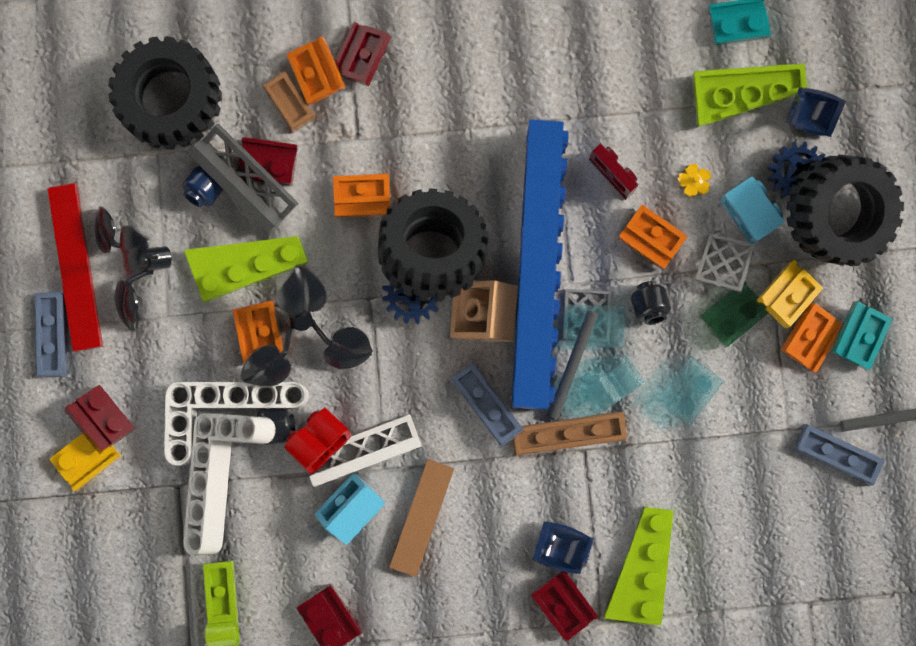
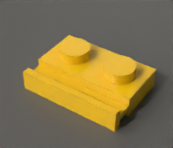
(790, 294)
(81, 462)

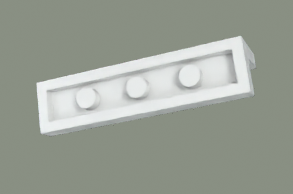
(373, 456)

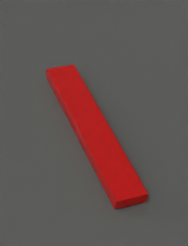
(75, 267)

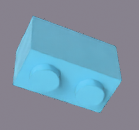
(752, 210)
(349, 508)

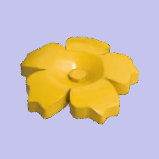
(694, 180)

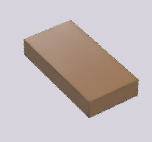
(289, 101)

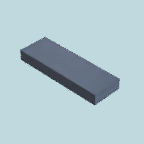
(50, 334)
(487, 404)
(838, 454)

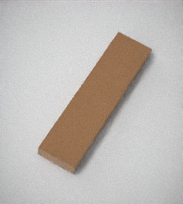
(570, 433)
(421, 518)

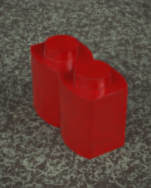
(317, 440)

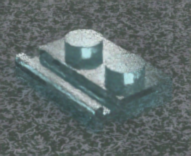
(608, 327)
(690, 390)

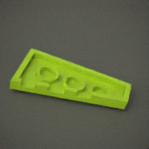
(740, 90)
(240, 265)
(643, 575)

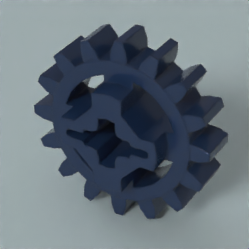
(791, 163)
(415, 312)

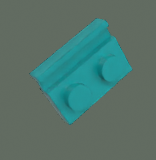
(739, 21)
(861, 335)

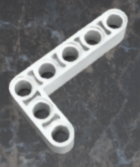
(223, 400)
(210, 475)

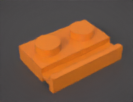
(315, 70)
(361, 195)
(652, 237)
(257, 327)
(812, 337)

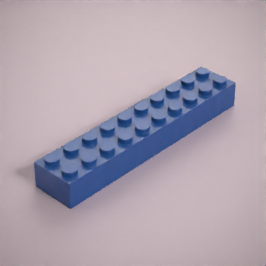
(537, 265)

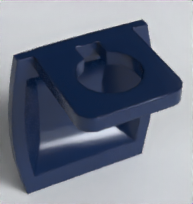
(815, 111)
(563, 548)

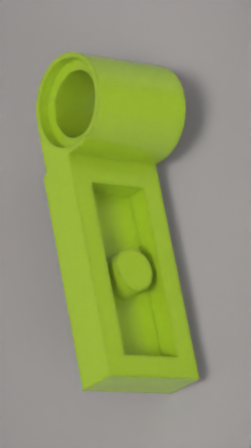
(221, 604)

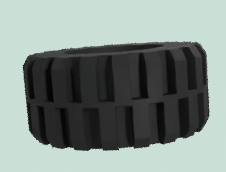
(140, 68)
(434, 213)
(877, 217)

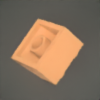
(485, 312)

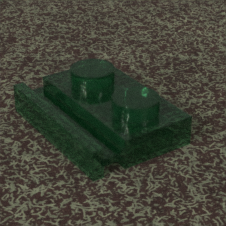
(734, 315)

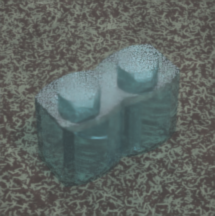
(611, 383)

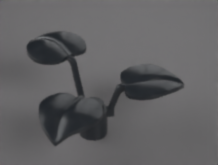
(135, 255)
(298, 298)

